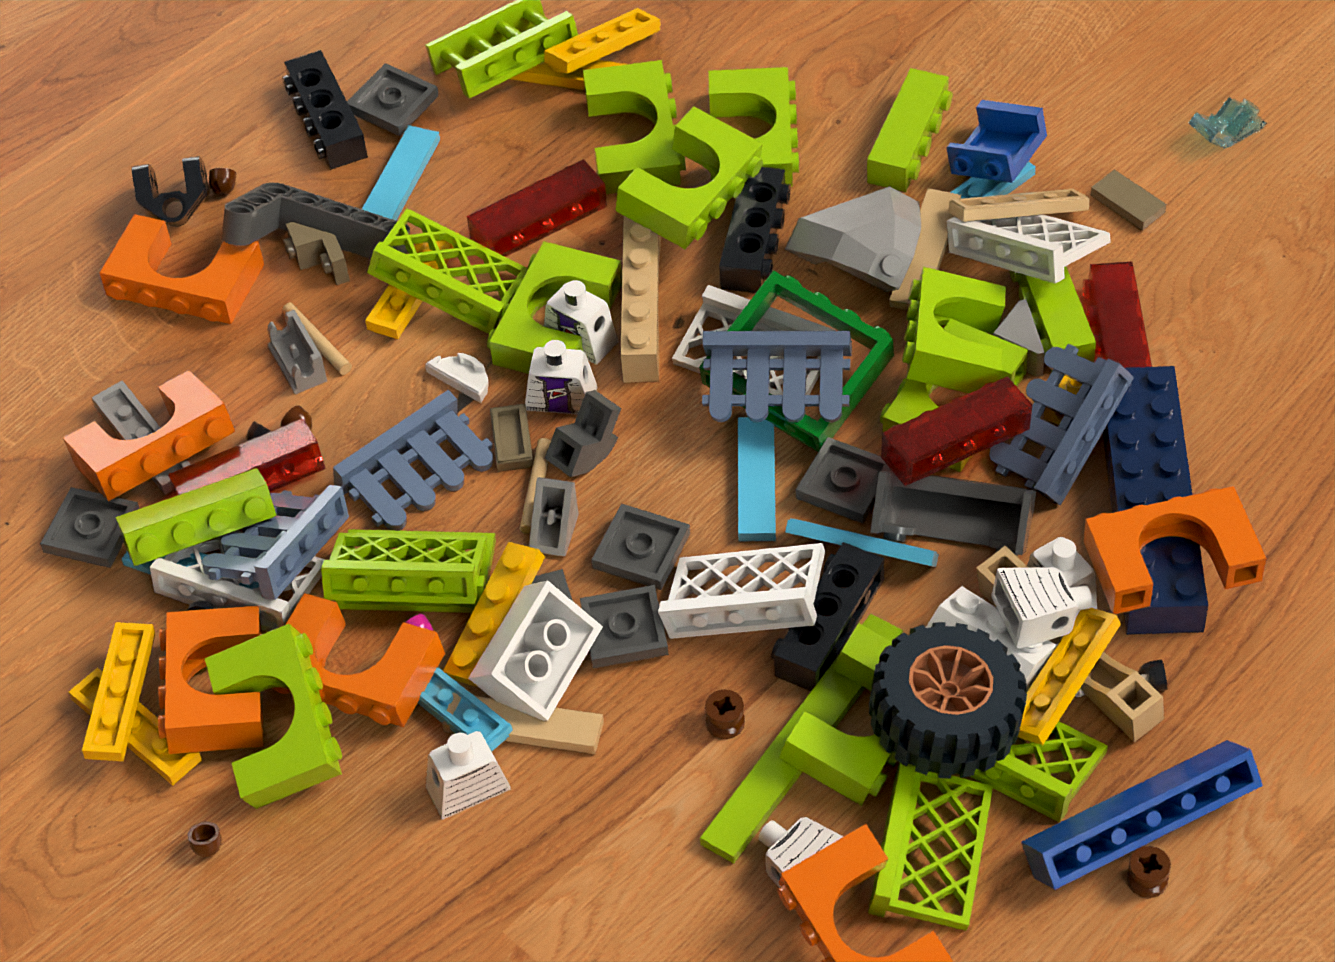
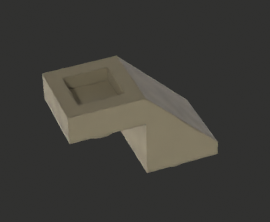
(315, 248)

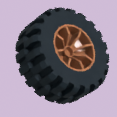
(947, 700)

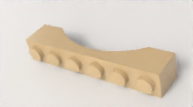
(640, 303)
(1110, 685)

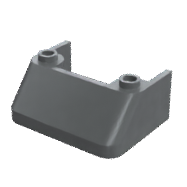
(954, 511)

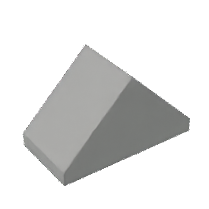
(1021, 330)
(553, 516)

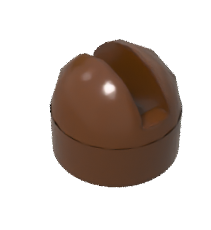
(222, 180)
(295, 414)
(205, 839)

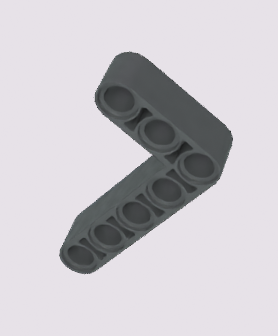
(277, 204)

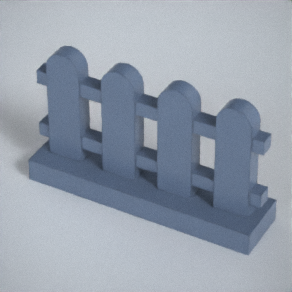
(758, 348)
(1078, 431)
(398, 447)
(296, 541)

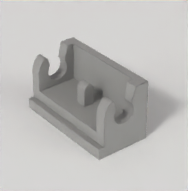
(296, 354)

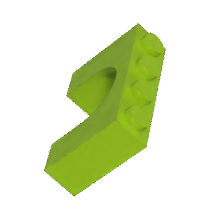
(643, 91)
(766, 96)
(685, 212)
(547, 272)
(936, 354)
(914, 395)
(307, 749)
(832, 757)

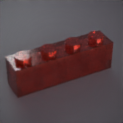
(538, 209)
(1116, 314)
(956, 430)
(279, 456)

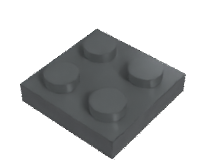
(392, 99)
(842, 480)
(87, 528)
(641, 546)
(630, 626)

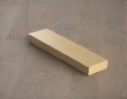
(1018, 205)
(930, 244)
(563, 730)

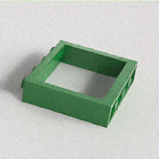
(808, 430)

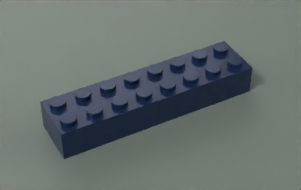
(1149, 467)

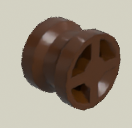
(729, 723)
(1151, 881)

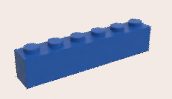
(1141, 814)

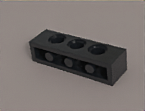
(325, 110)
(753, 230)
(849, 568)

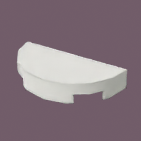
(461, 373)

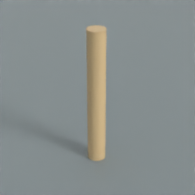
(322, 343)
(538, 470)

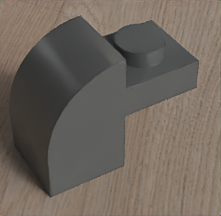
(589, 440)

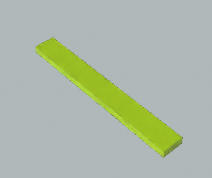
(773, 777)

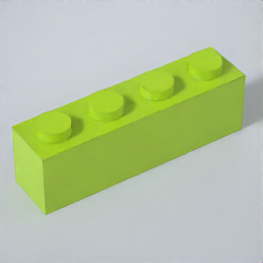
(909, 130)
(1057, 313)
(196, 516)

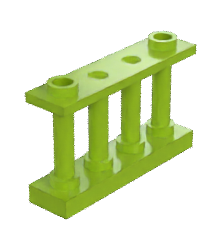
(485, 66)

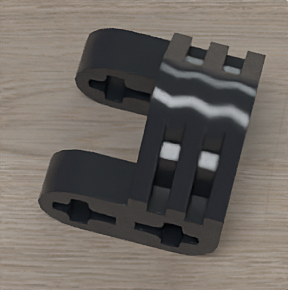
(149, 198)

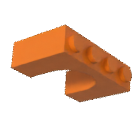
(210, 294)
(120, 465)
(1208, 518)
(385, 690)
(199, 719)
(822, 878)

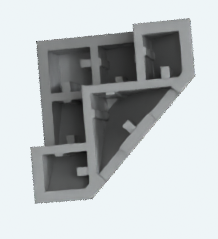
(865, 236)

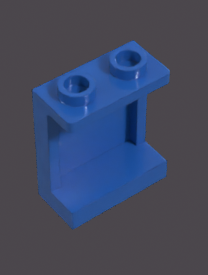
(1000, 142)

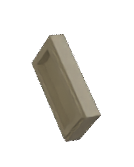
(1128, 199)
(511, 437)

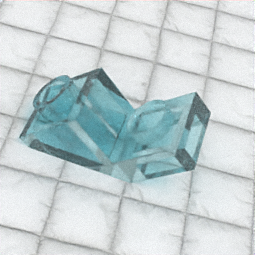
(1230, 124)

